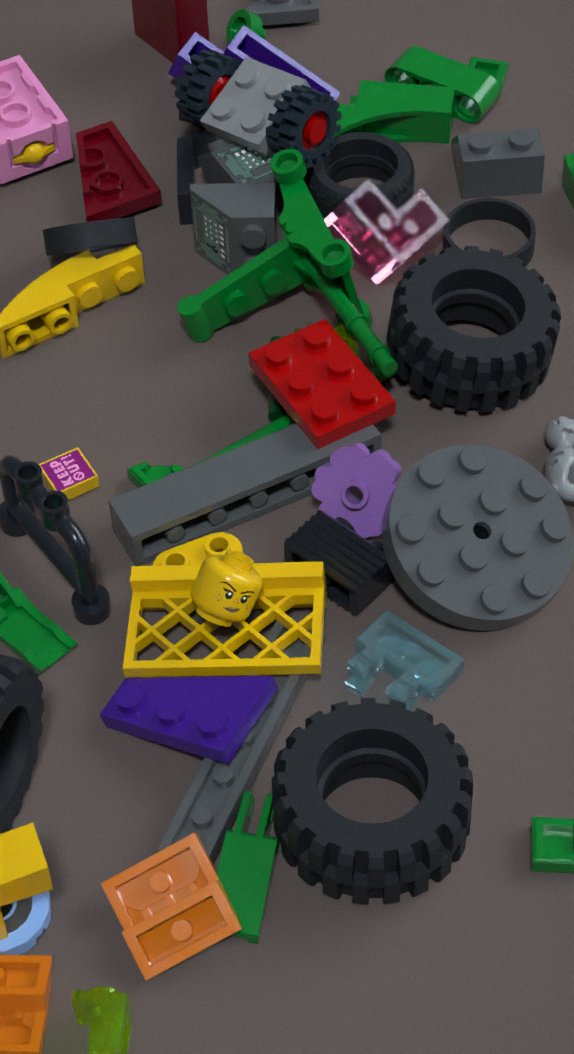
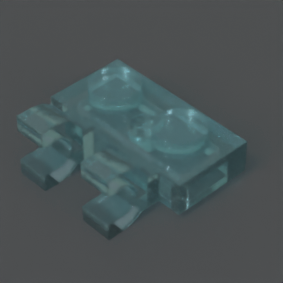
(407, 654)

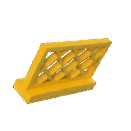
(169, 589)

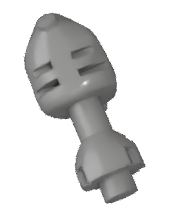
(560, 462)

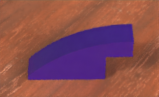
(253, 46)

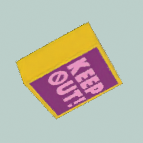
(70, 474)

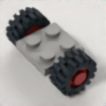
(258, 106)

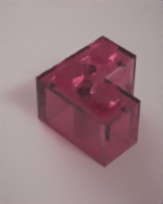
(381, 234)

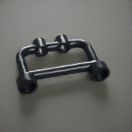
(23, 485)

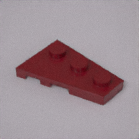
(112, 175)

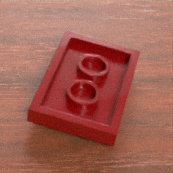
(321, 383)

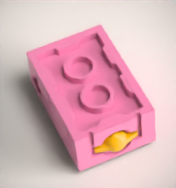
(31, 123)

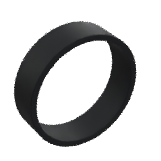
(493, 210)
(90, 235)

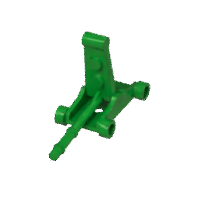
(303, 256)

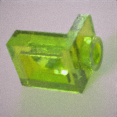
(108, 1016)

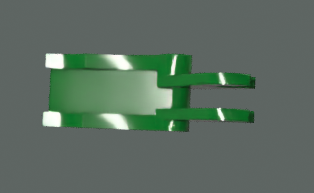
(29, 631)
(248, 866)

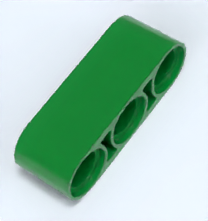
(474, 89)

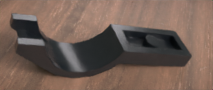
(187, 162)

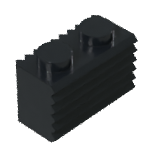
(352, 565)

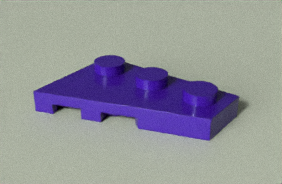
(191, 713)

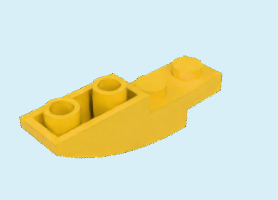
(55, 298)

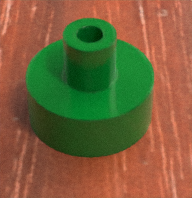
(245, 18)

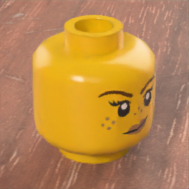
(226, 588)

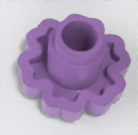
(357, 486)

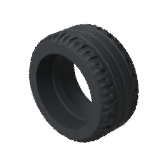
(362, 157)

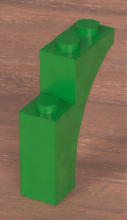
(400, 112)

